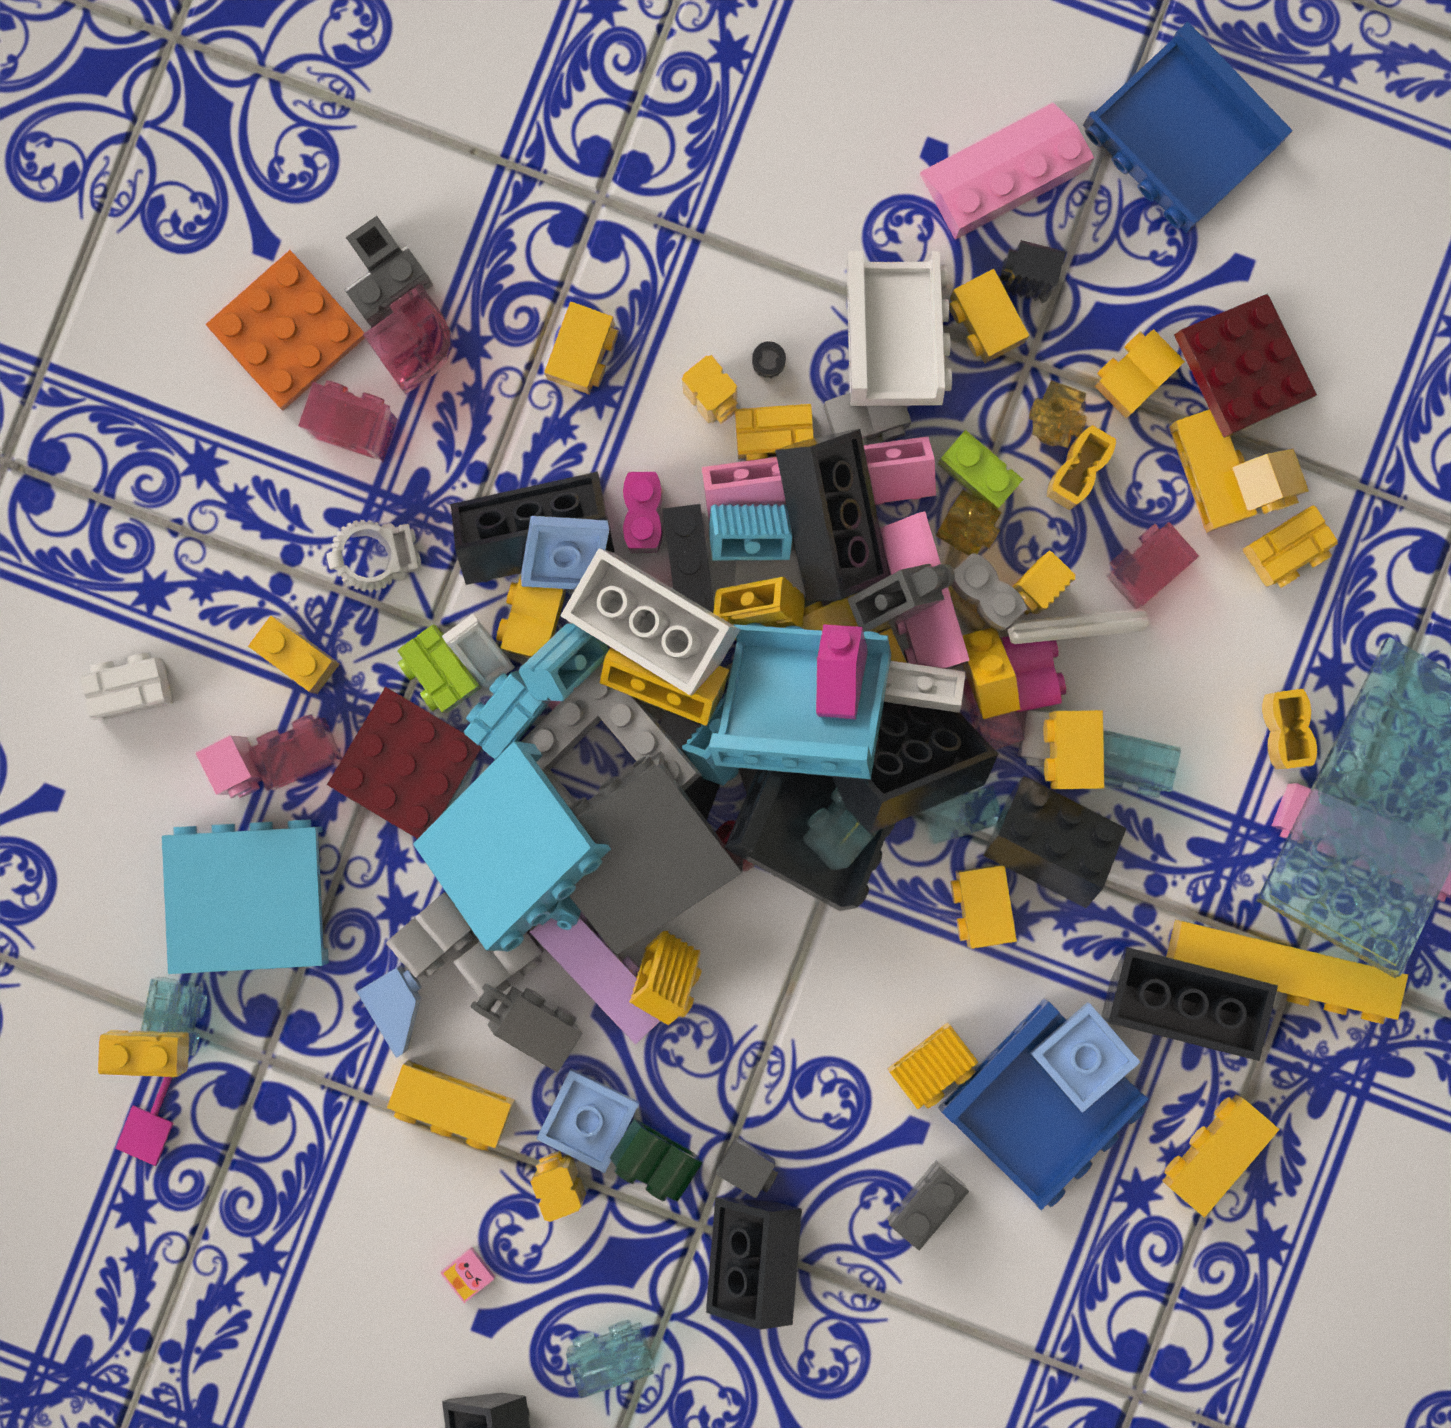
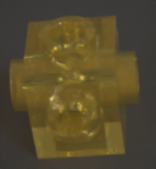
(1058, 415)
(969, 524)

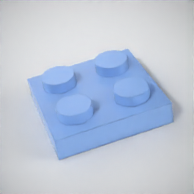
(561, 550)
(1085, 1057)
(587, 1120)

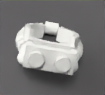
(397, 542)

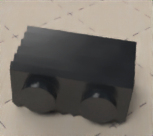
(1032, 270)

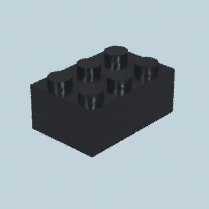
(1055, 842)

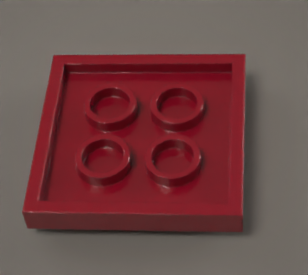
(1245, 365)
(405, 764)

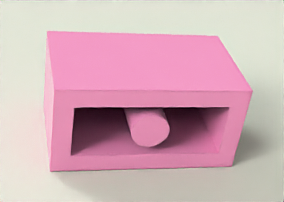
(230, 767)

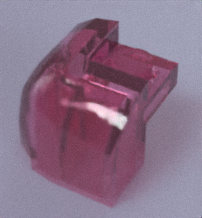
(412, 339)

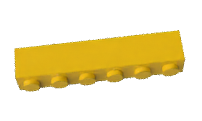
(1295, 971)

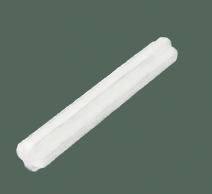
(1078, 626)

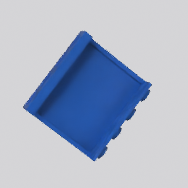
(1186, 128)
(1028, 1120)

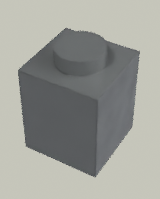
(373, 243)
(747, 1168)

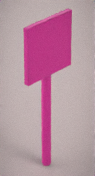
(145, 1132)

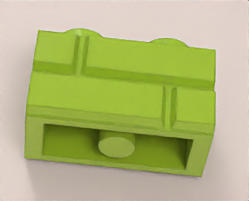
(979, 470)
(437, 669)

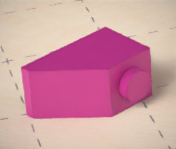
(840, 671)

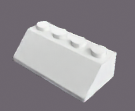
(649, 622)

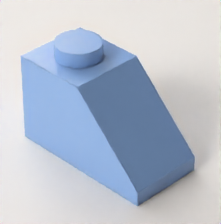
(393, 1006)

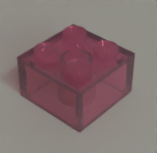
(348, 421)

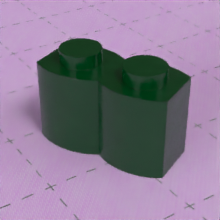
(654, 1161)

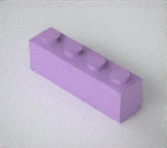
(598, 971)

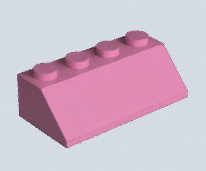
(1007, 169)
(935, 632)

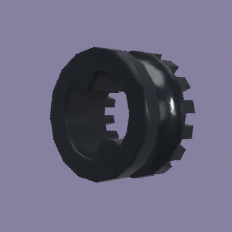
(757, 357)

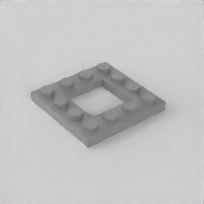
(621, 714)

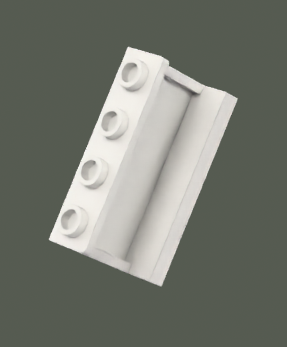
(897, 332)

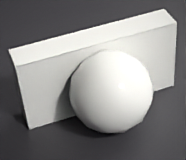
(478, 651)

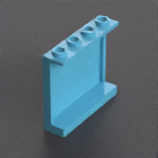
(772, 707)
(509, 849)
(243, 898)

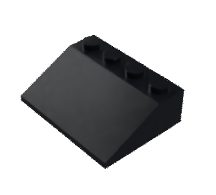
(917, 764)

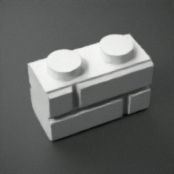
(126, 687)

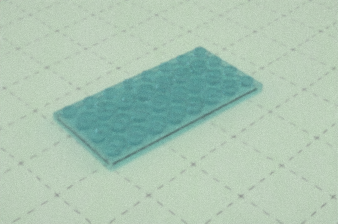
(1377, 819)

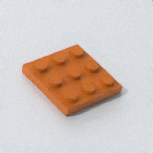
(286, 330)

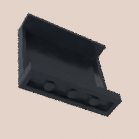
(772, 834)

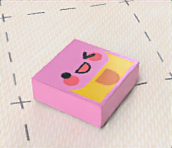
(468, 1274)

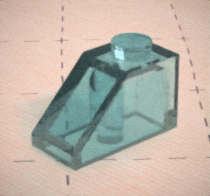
(962, 815)

